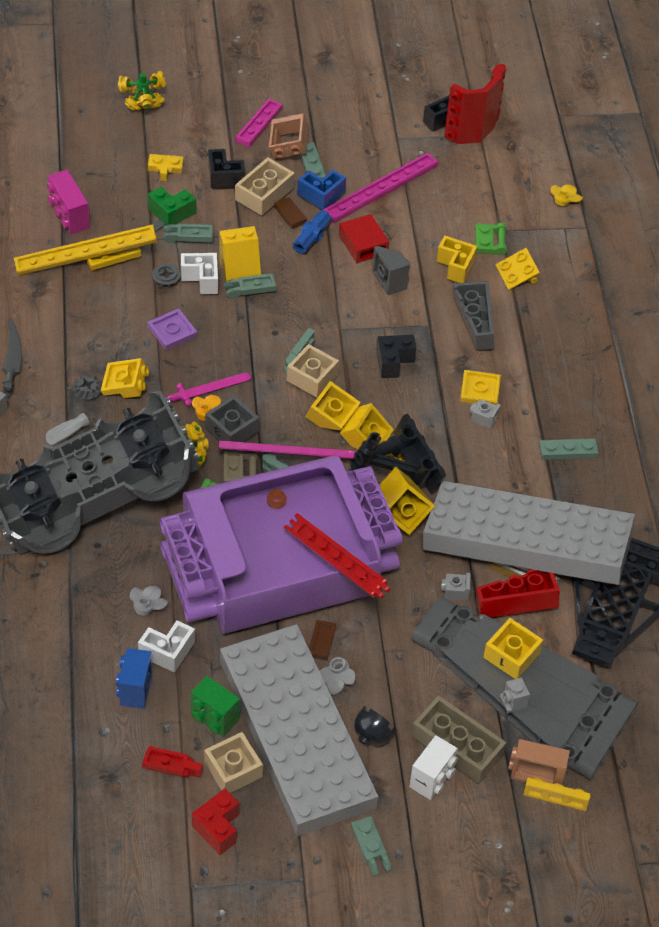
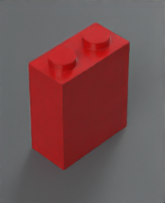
(361, 237)

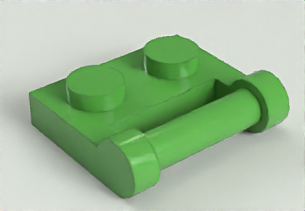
(484, 238)

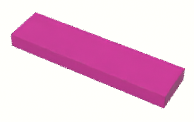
(258, 123)

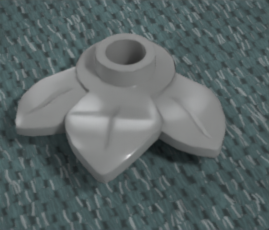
(147, 600)
(337, 678)

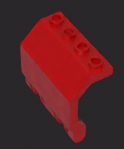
(474, 112)

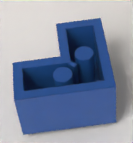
(319, 190)

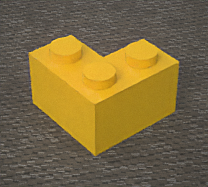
(458, 256)

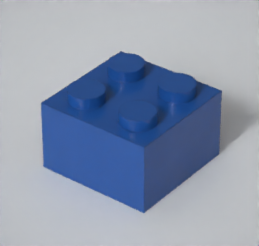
(134, 678)

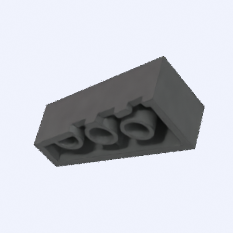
(475, 309)

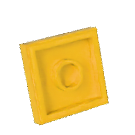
(480, 386)

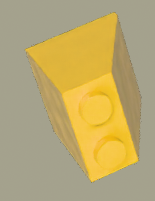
(239, 253)
(405, 500)

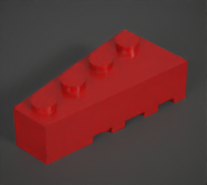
(518, 594)

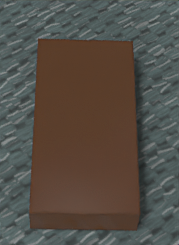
(290, 212)
(322, 639)

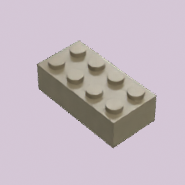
(476, 746)

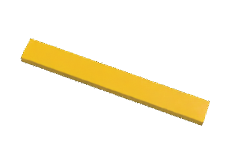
(85, 250)

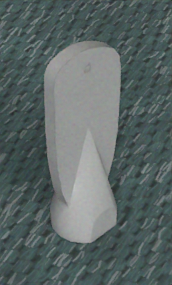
(66, 429)

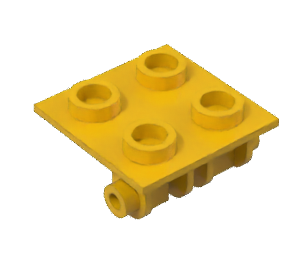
(518, 269)

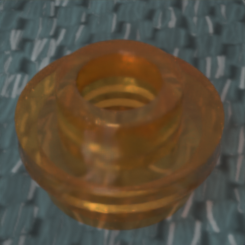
(276, 494)

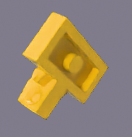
(165, 164)

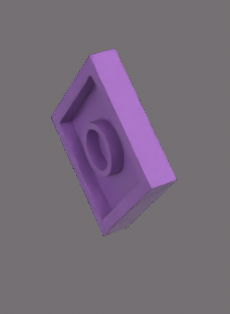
(172, 329)

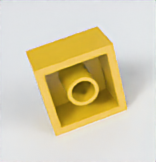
(513, 648)

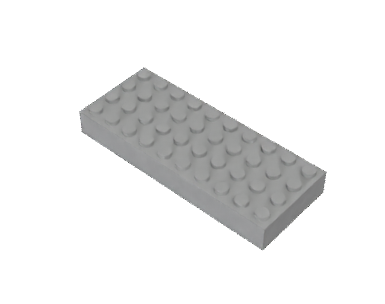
(529, 532)
(298, 730)

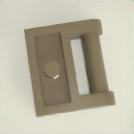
(234, 464)

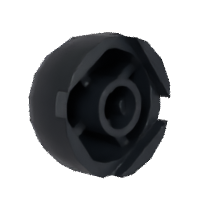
(373, 728)

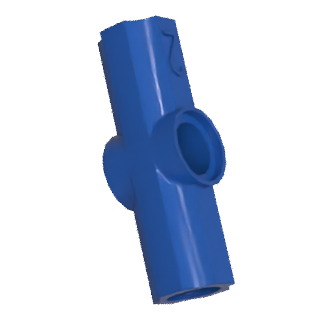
(312, 232)

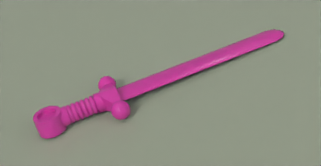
(184, 395)

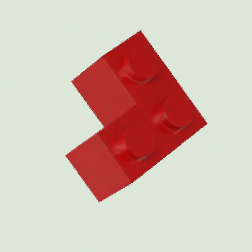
(214, 819)

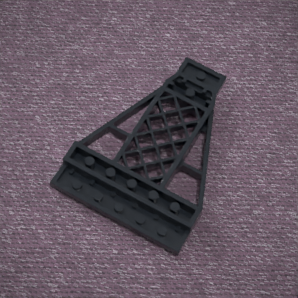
(602, 642)

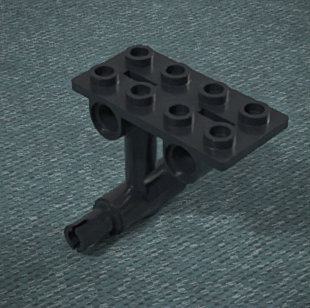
(405, 443)

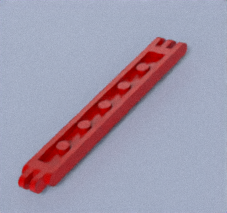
(337, 557)

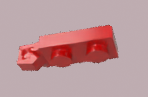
(171, 762)

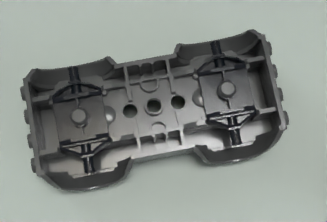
(148, 463)

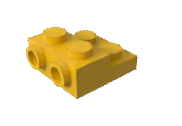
(125, 378)

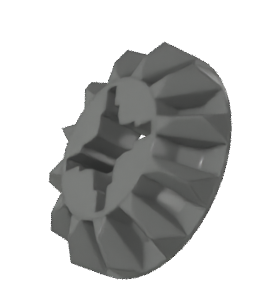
(171, 270)
(84, 392)

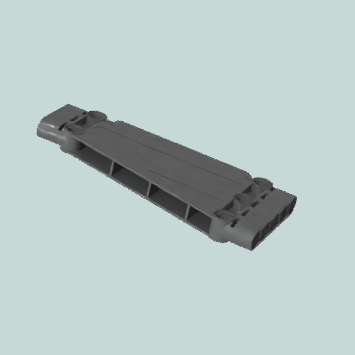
(559, 690)

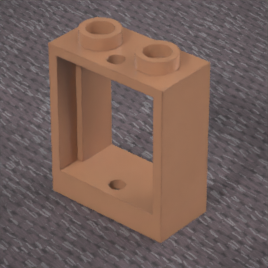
(280, 127)
(538, 761)

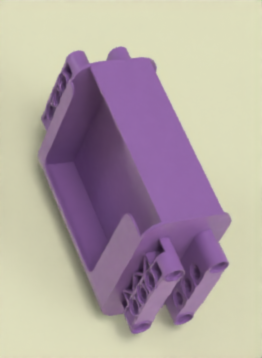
(247, 570)

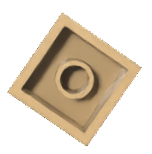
(312, 370)
(233, 763)

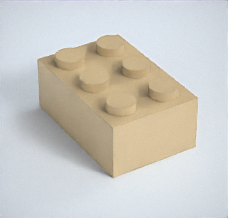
(264, 186)

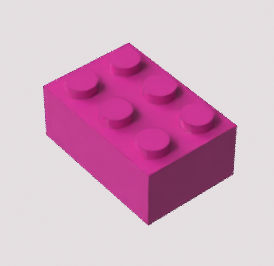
(68, 202)

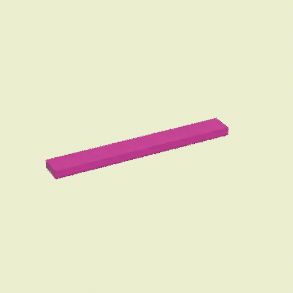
(381, 187)
(281, 449)

